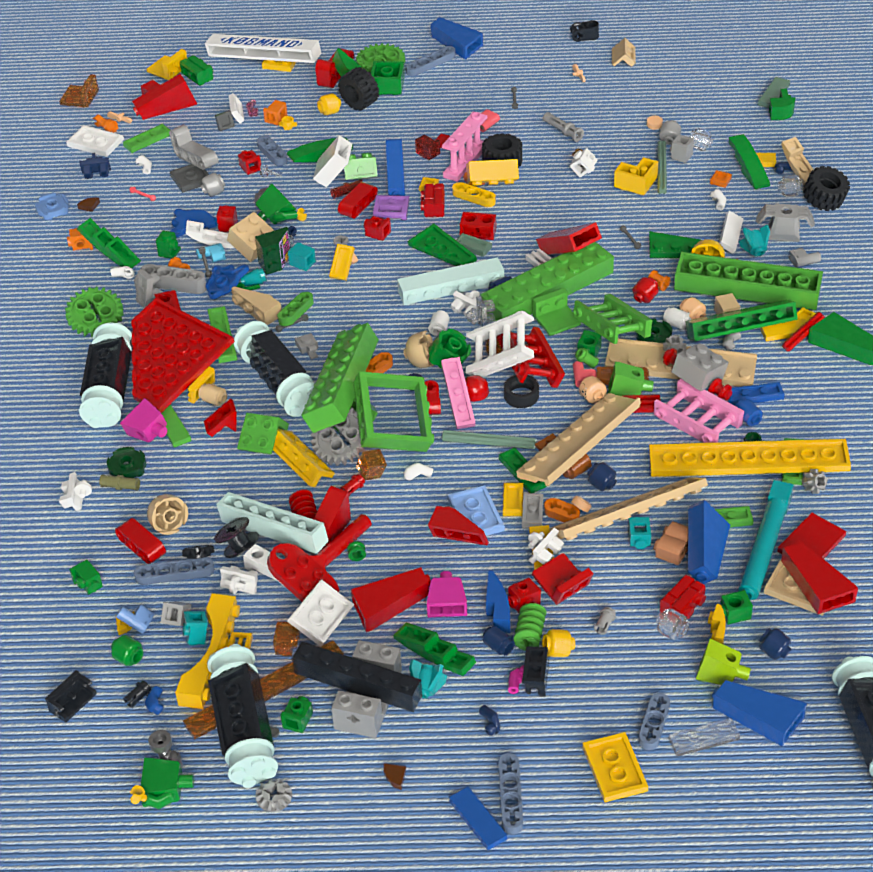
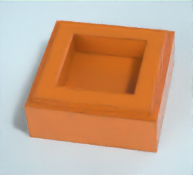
(720, 178)

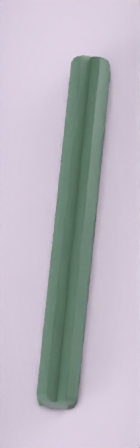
(662, 167)
(488, 439)

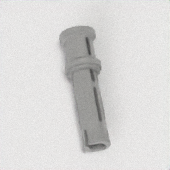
(567, 128)

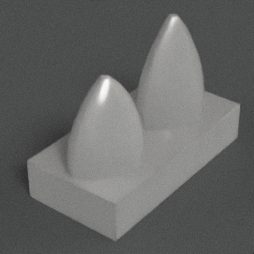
(145, 290)

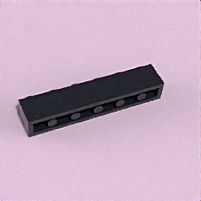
(357, 676)

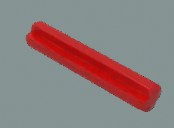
(802, 332)

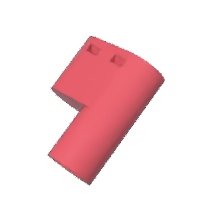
(492, 118)
(581, 373)

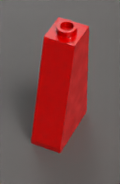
(164, 99)
(569, 239)
(818, 579)
(389, 597)

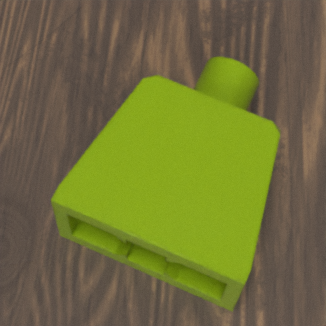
(721, 664)

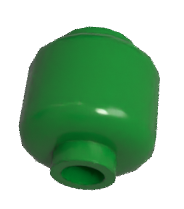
(127, 650)

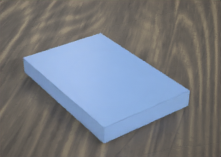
(478, 508)

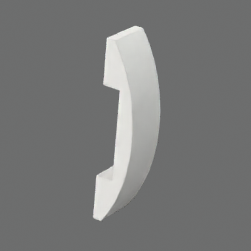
(209, 237)

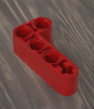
(326, 71)

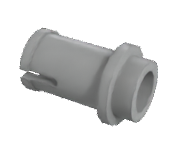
(607, 615)

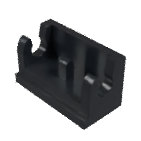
(536, 669)
(70, 696)

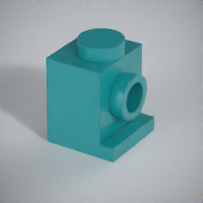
(639, 536)
(195, 627)

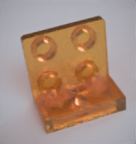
(81, 95)

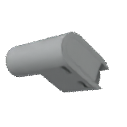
(801, 258)

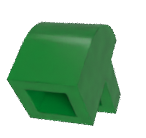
(782, 107)

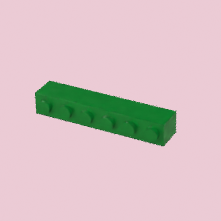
(741, 320)

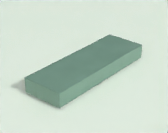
(773, 91)

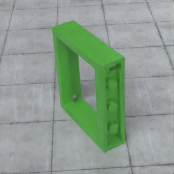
(392, 441)

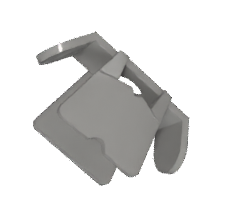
(785, 223)

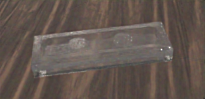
(704, 737)

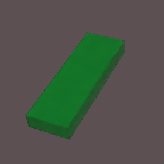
(513, 461)

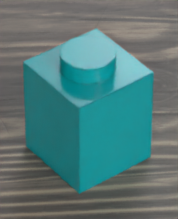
(301, 256)

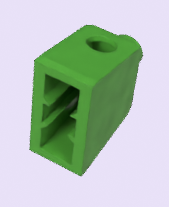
(628, 380)

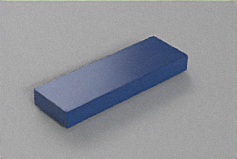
(757, 393)
(478, 818)

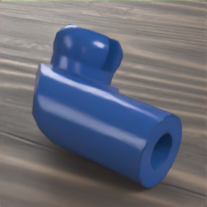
(152, 702)

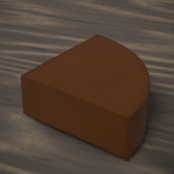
(88, 204)
(395, 774)

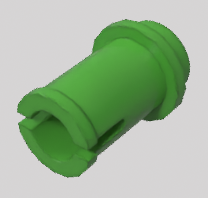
(583, 356)

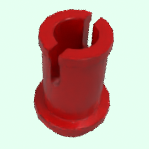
(356, 482)

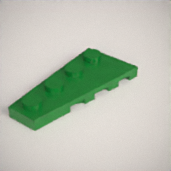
(441, 246)
(669, 246)

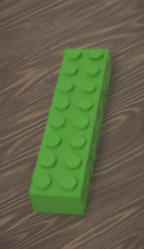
(565, 271)
(747, 280)
(334, 388)

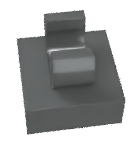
(224, 120)

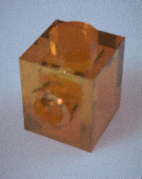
(371, 464)

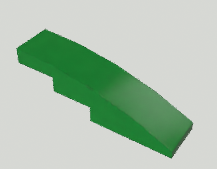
(310, 152)
(749, 161)
(111, 247)
(429, 646)

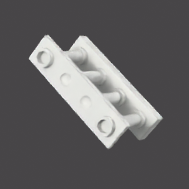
(508, 356)

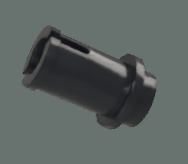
(142, 689)

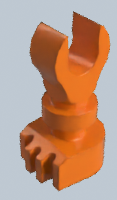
(108, 124)

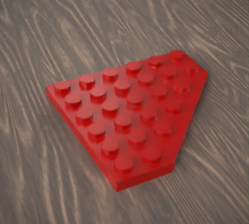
(171, 352)

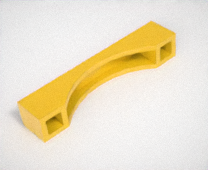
(193, 685)

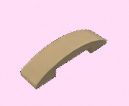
(794, 154)

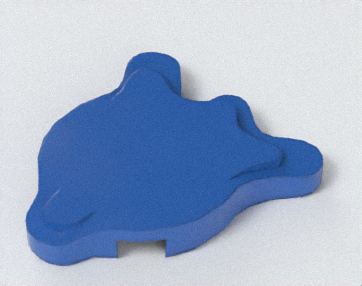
(191, 215)
(224, 279)

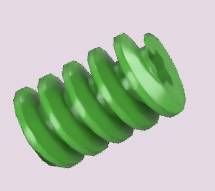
(529, 626)

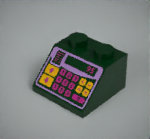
(273, 250)

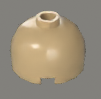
(417, 349)
(167, 514)

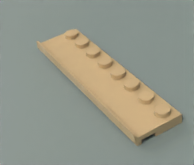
(646, 354)
(578, 439)

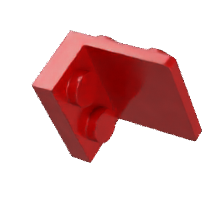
(561, 578)

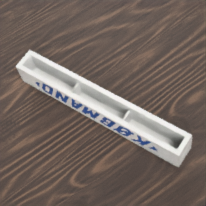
(263, 48)

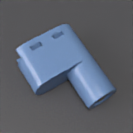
(138, 620)

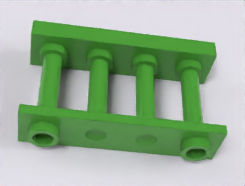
(613, 308)

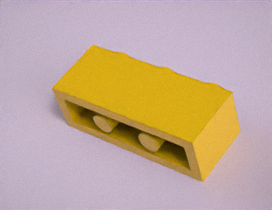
(492, 172)

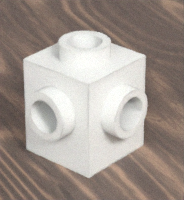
(583, 162)

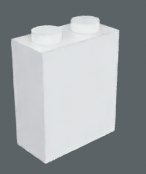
(332, 161)

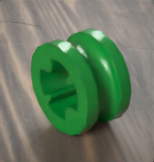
(356, 551)

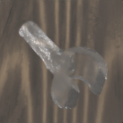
(265, 171)

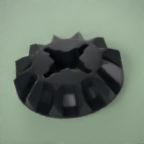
(198, 551)

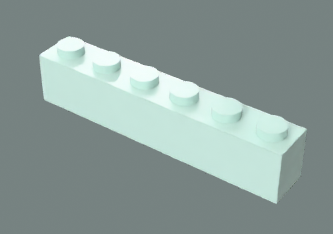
(448, 280)
(274, 522)

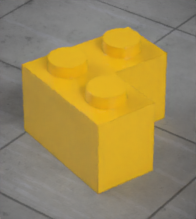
(636, 178)

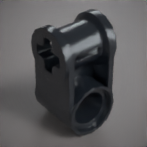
(586, 30)

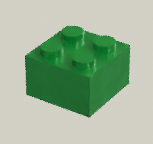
(389, 76)

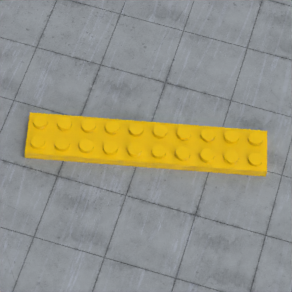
(749, 457)

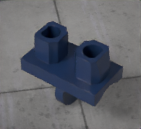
(95, 164)

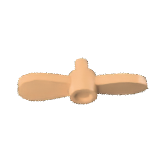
(579, 73)
(119, 117)

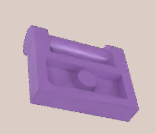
(387, 203)

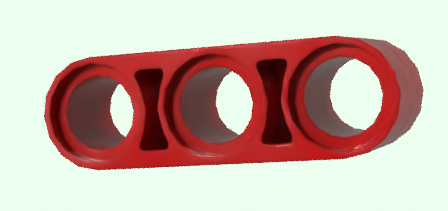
(357, 200)
(140, 541)

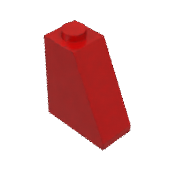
(334, 512)

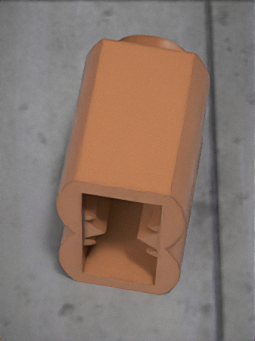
(673, 543)

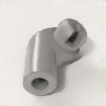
(729, 339)

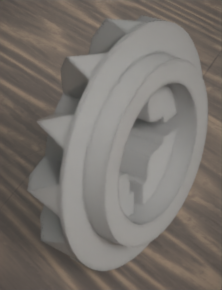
(279, 801)

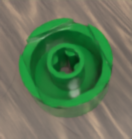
(448, 345)

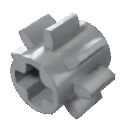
(674, 342)
(814, 481)

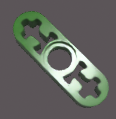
(295, 309)

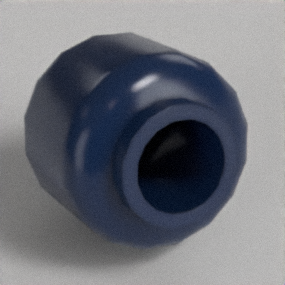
(602, 476)
(775, 643)

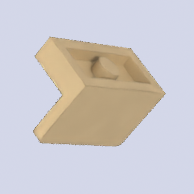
(624, 51)

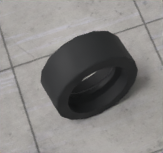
(519, 400)

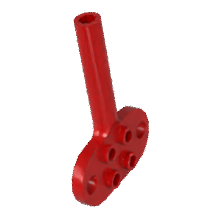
(302, 571)

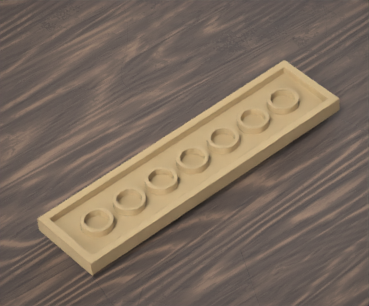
(625, 508)

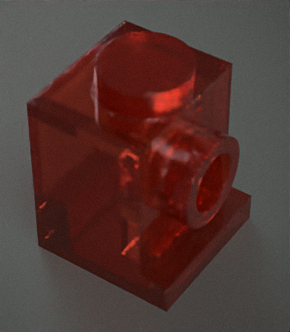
(427, 147)

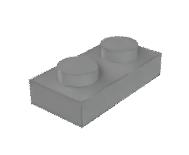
(532, 510)

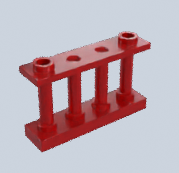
(543, 357)

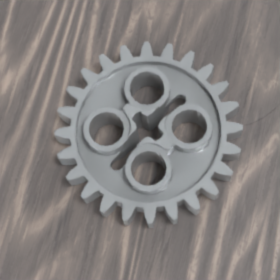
(327, 448)

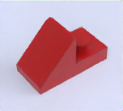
(222, 417)

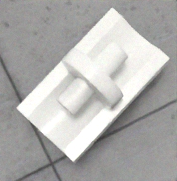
(464, 301)
(74, 492)
(541, 545)
(238, 580)

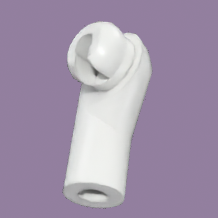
(142, 160)
(718, 195)
(124, 271)
(417, 469)

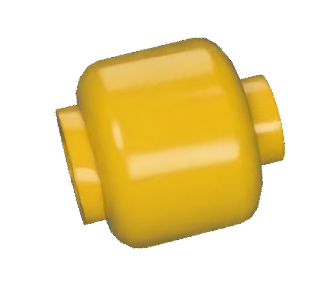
(329, 104)
(558, 642)

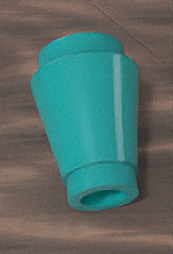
(254, 277)

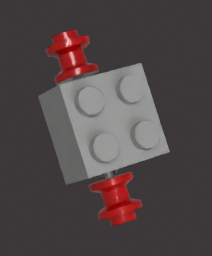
(700, 369)

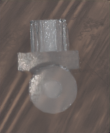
(479, 314)

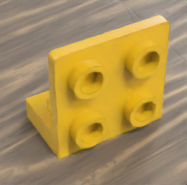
(167, 66)

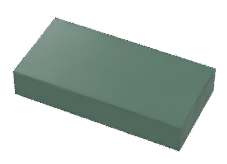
(475, 245)

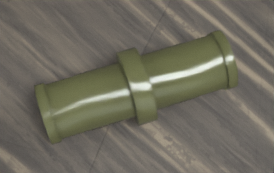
(119, 482)

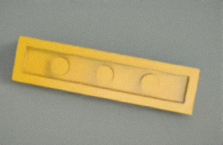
(300, 458)

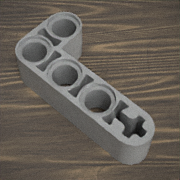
(191, 151)
(176, 278)

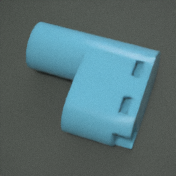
(215, 251)

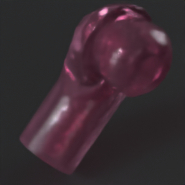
(250, 108)

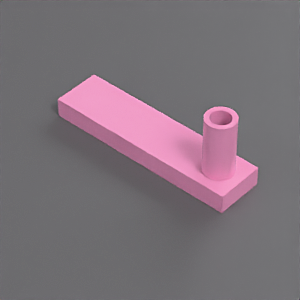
(458, 393)

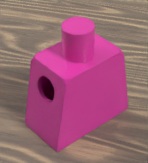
(144, 422)
(446, 597)

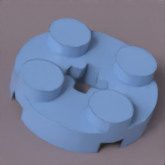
(52, 205)

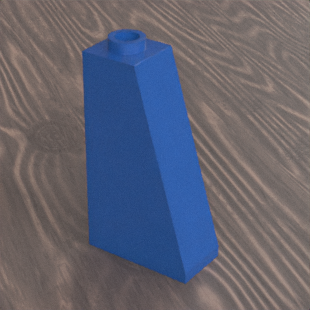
(463, 39)
(395, 167)
(706, 541)
(760, 710)

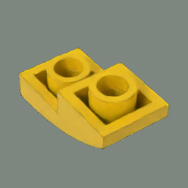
(718, 624)

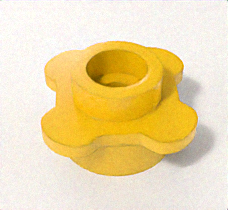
(287, 123)

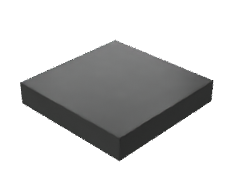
(188, 177)

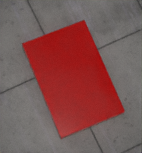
(816, 534)

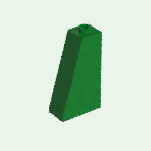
(842, 338)

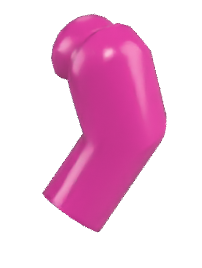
(515, 679)

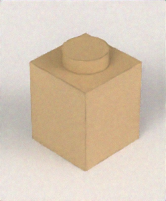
(726, 303)

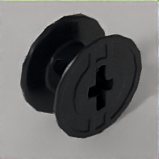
(236, 537)

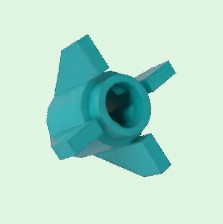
(755, 241)
(431, 677)

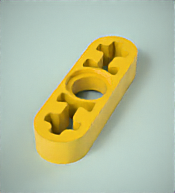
(464, 191)

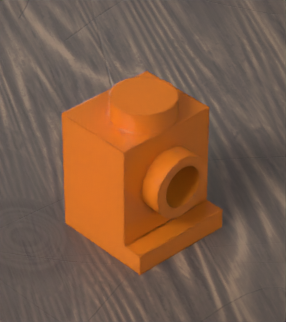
(275, 112)
(77, 240)

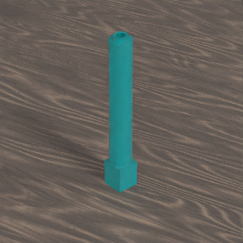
(766, 538)

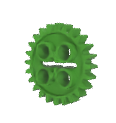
(379, 53)
(84, 318)

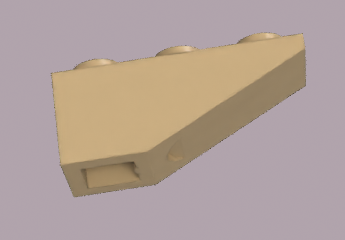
(259, 305)

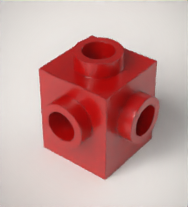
(523, 593)

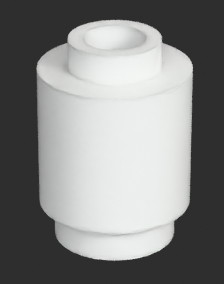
(676, 317)
(438, 322)

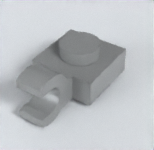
(307, 344)

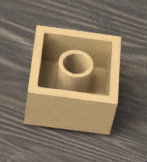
(243, 235)

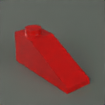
(452, 525)

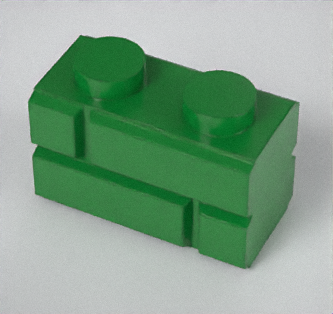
(196, 70)

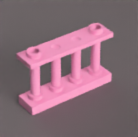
(456, 143)
(705, 400)

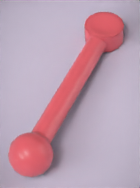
(133, 190)

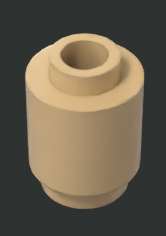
(212, 394)

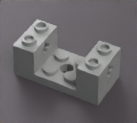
(362, 713)

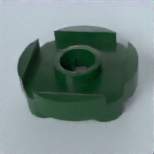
(660, 330)
(127, 454)

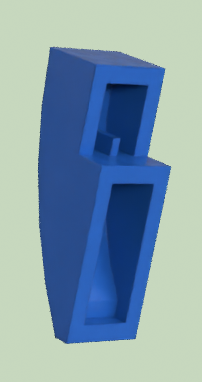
(497, 603)

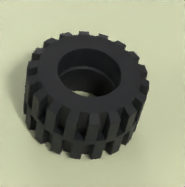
(358, 88)
(502, 147)
(826, 188)

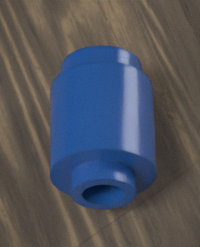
(752, 413)

